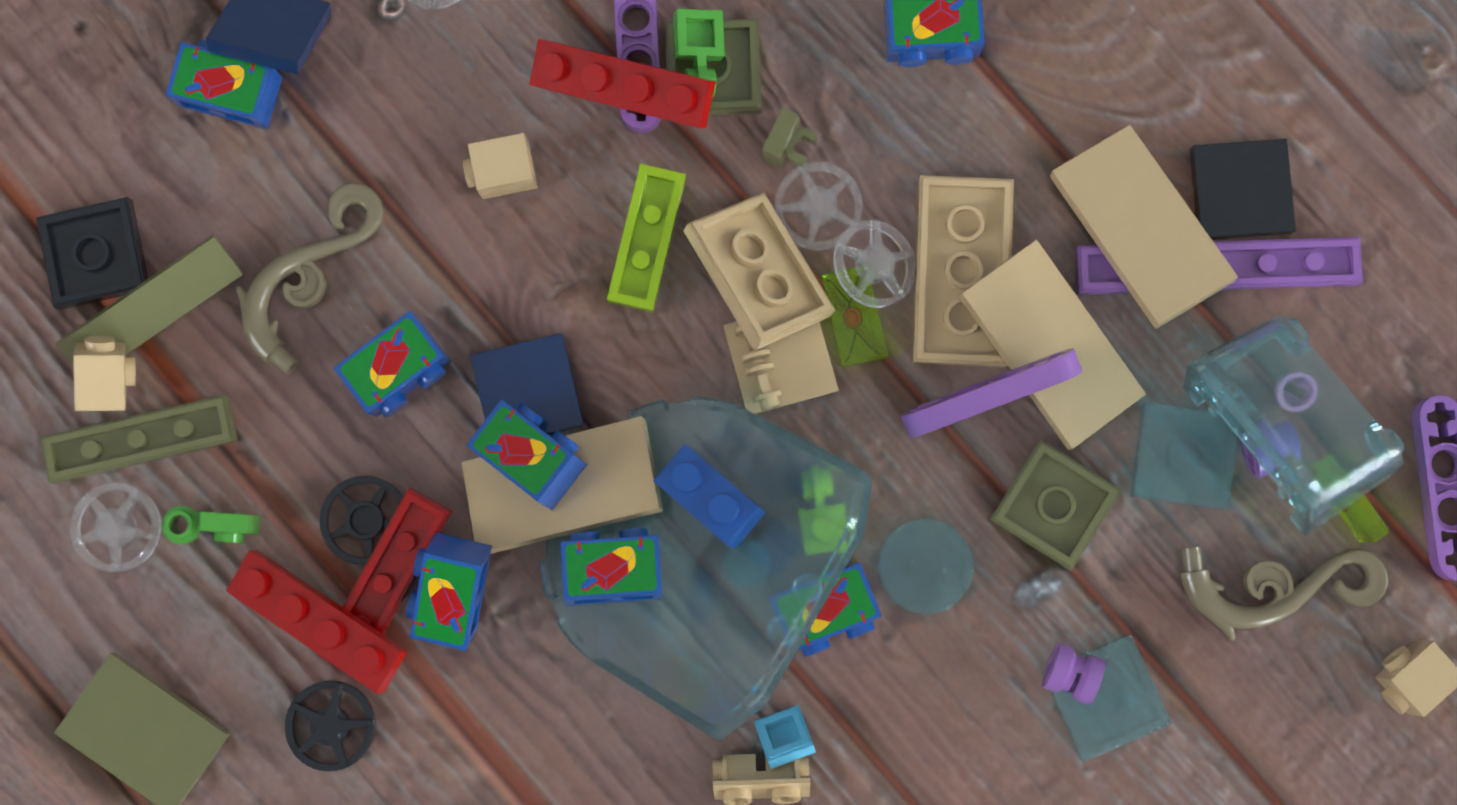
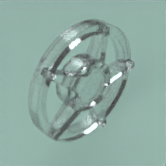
(818, 203)
(875, 263)
(115, 527)

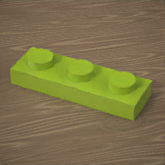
(646, 238)

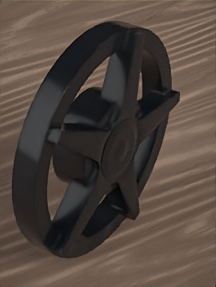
(362, 520)
(330, 726)

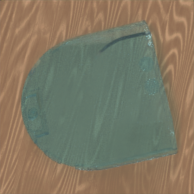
(724, 612)

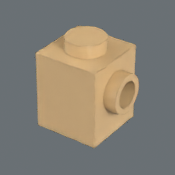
(500, 166)
(102, 374)
(1417, 678)

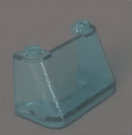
(1295, 419)

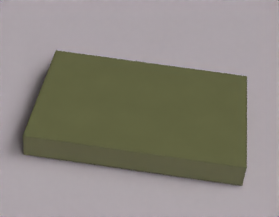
(142, 732)

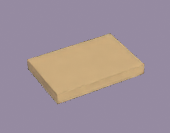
(759, 271)

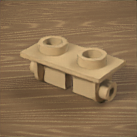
(743, 783)

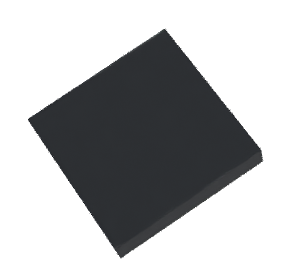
(1243, 188)
(92, 252)

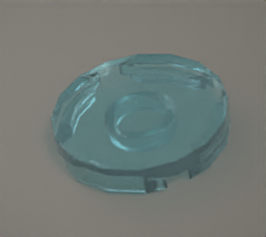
(925, 566)

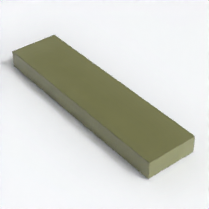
(160, 298)
(138, 439)

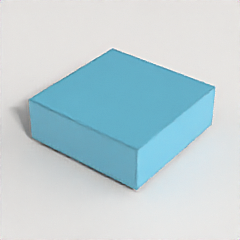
(784, 736)

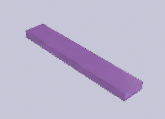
(1256, 263)

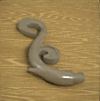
(299, 260)
(1286, 598)

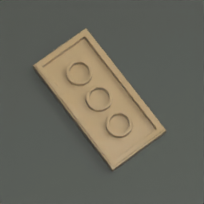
(1143, 226)
(960, 239)
(1035, 313)
(609, 490)

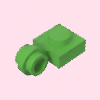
(699, 39)
(226, 526)

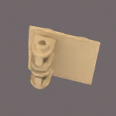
(782, 371)

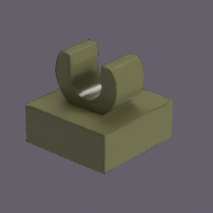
(784, 136)

